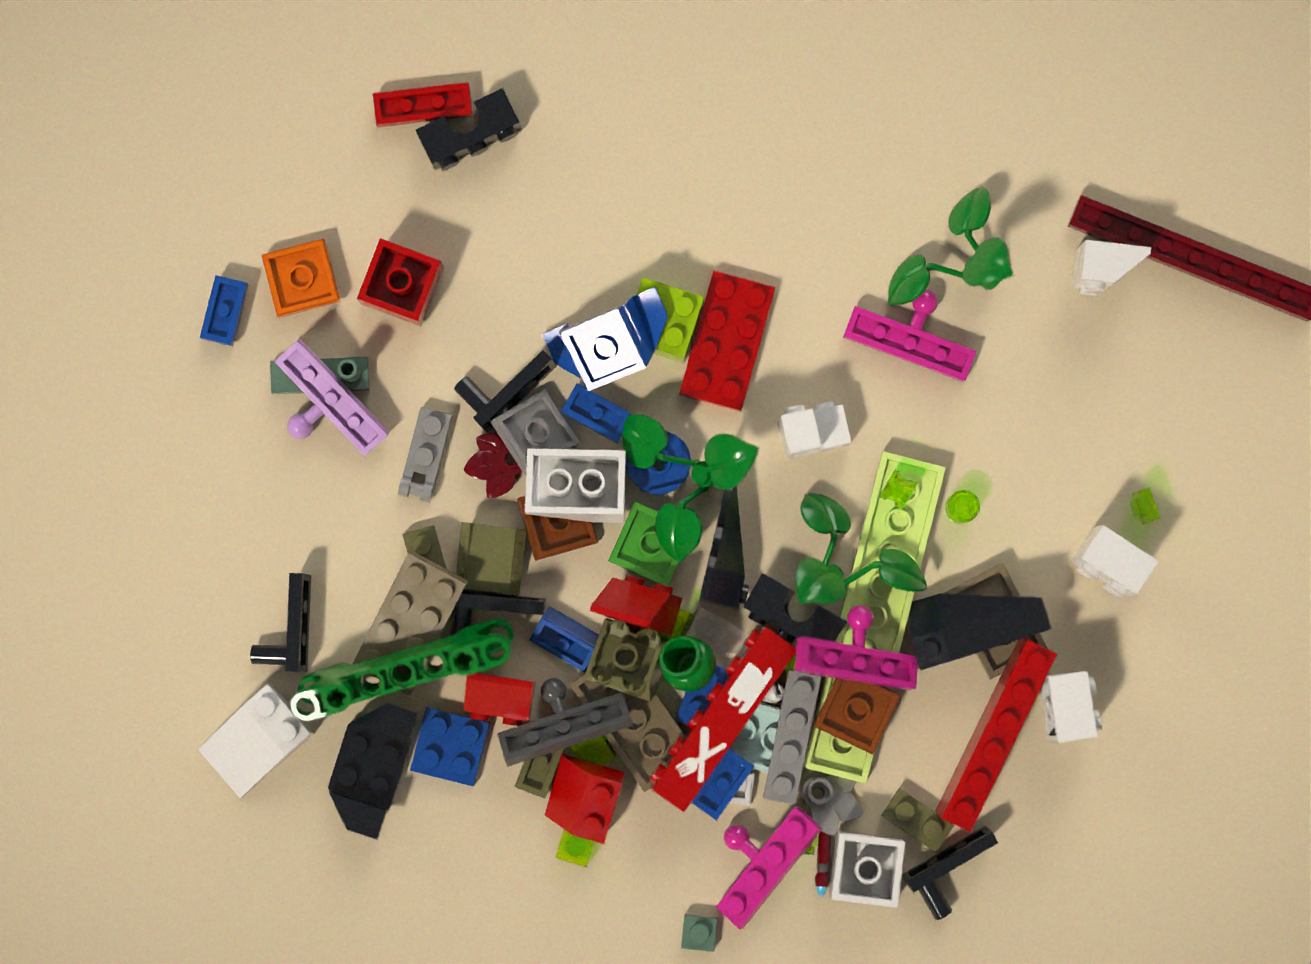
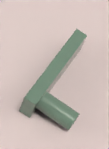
(350, 370)

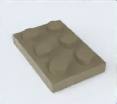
(993, 583)

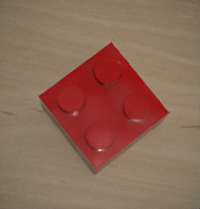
(400, 282)

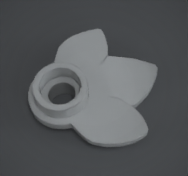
(835, 804)

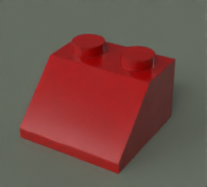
(639, 605)
(499, 697)
(584, 797)

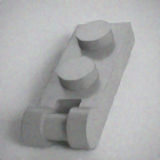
(425, 453)

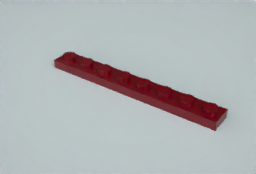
(1193, 258)

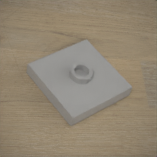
(534, 425)

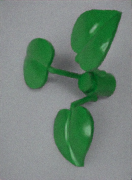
(984, 268)
(724, 466)
(824, 582)

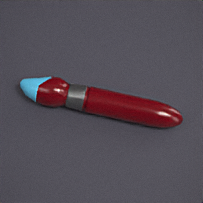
(823, 859)

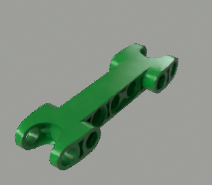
(461, 654)

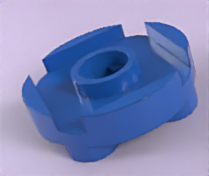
(670, 477)

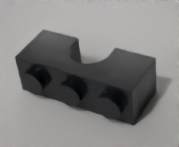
(495, 123)
(770, 604)

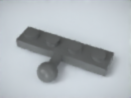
(564, 726)

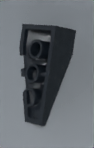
(725, 567)
(961, 625)

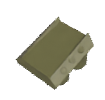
(491, 558)
(627, 659)

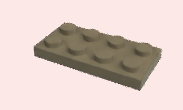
(413, 610)
(644, 743)

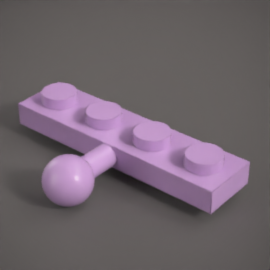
(329, 398)

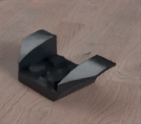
(371, 767)

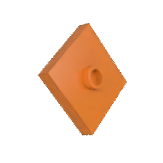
(301, 278)

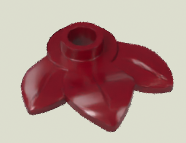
(491, 465)

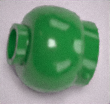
(687, 663)

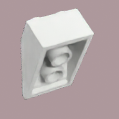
(576, 484)
(255, 740)

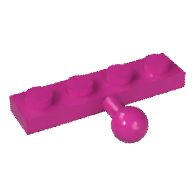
(909, 341)
(855, 660)
(767, 865)

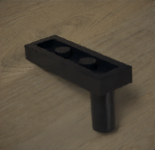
(509, 396)
(463, 611)
(295, 651)
(923, 876)

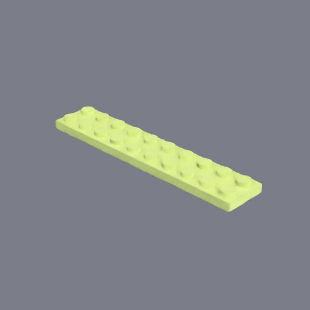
(882, 529)

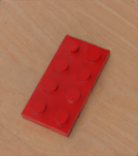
(727, 341)

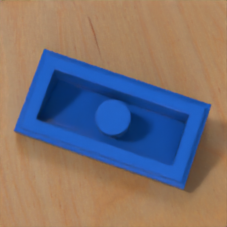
(565, 638)

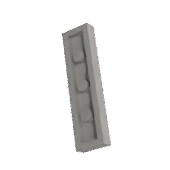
(791, 736)

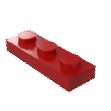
(422, 104)

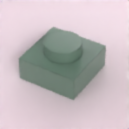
(699, 933)

